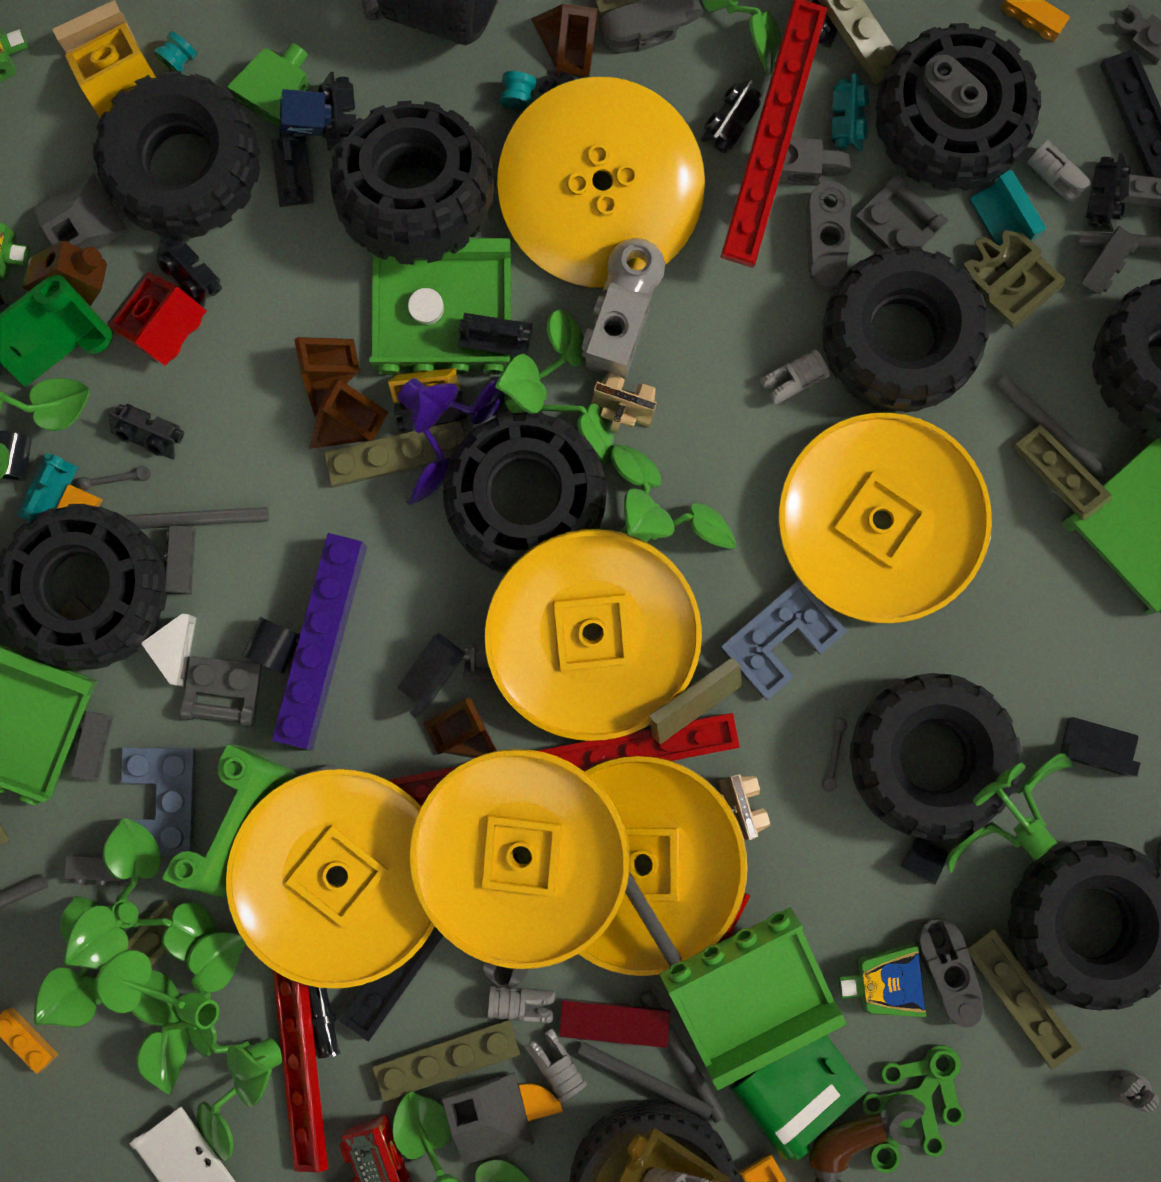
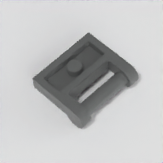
(890, 225)
(221, 679)

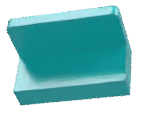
(1007, 208)

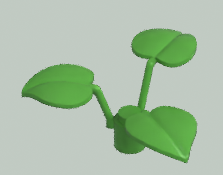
(763, 29)
(526, 393)
(55, 407)
(647, 519)
(1030, 833)
(99, 932)
(120, 990)
(71, 998)
(249, 1069)
(422, 1126)

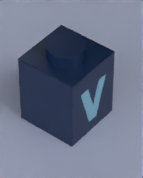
(303, 112)

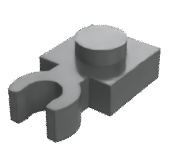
(1145, 33)

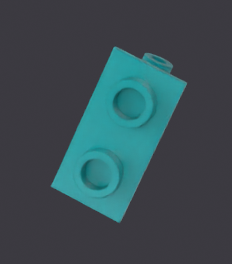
(853, 126)
(47, 486)

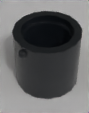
(19, 451)
(271, 645)

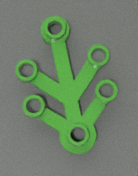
(923, 1092)

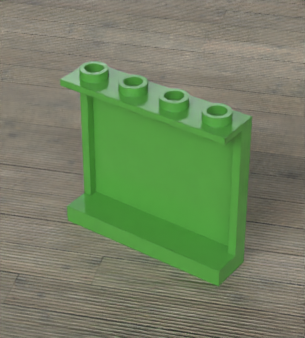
(468, 282)
(1129, 526)
(37, 722)
(753, 998)

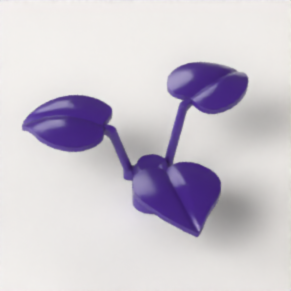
(427, 407)

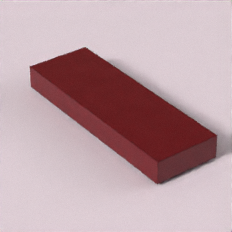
(615, 1023)

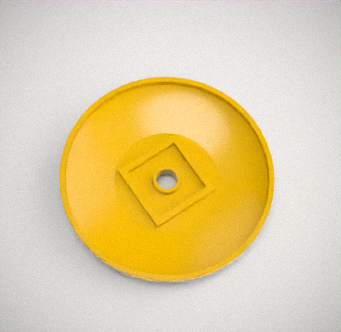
(591, 129)
(934, 506)
(604, 683)
(694, 856)
(281, 889)
(511, 909)

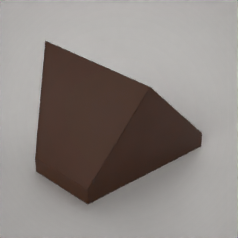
(569, 37)
(322, 362)
(346, 417)
(460, 731)

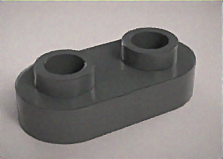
(951, 88)

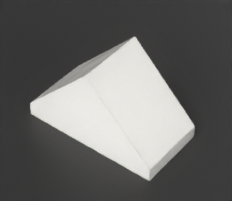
(172, 647)

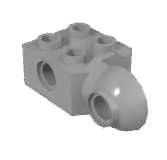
(622, 307)

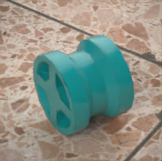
(175, 52)
(517, 90)

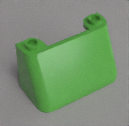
(253, 778)

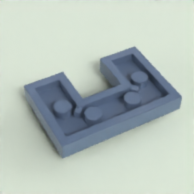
(790, 611)
(175, 793)

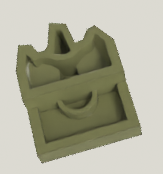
(1013, 276)

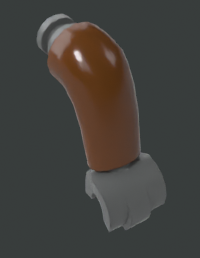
(838, 1144)

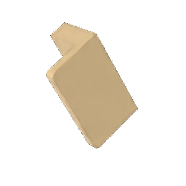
(89, 26)

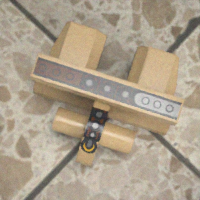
(624, 406)
(735, 792)

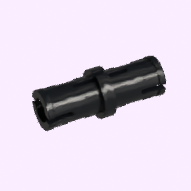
(323, 1023)

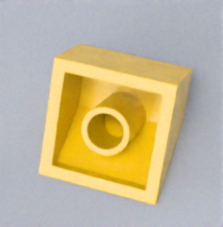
(108, 66)

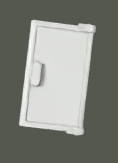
(172, 1152)

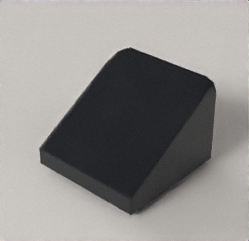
(925, 860)

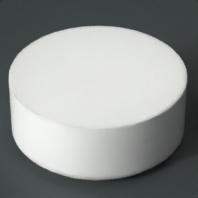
(426, 306)

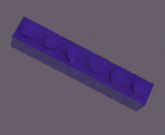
(319, 641)

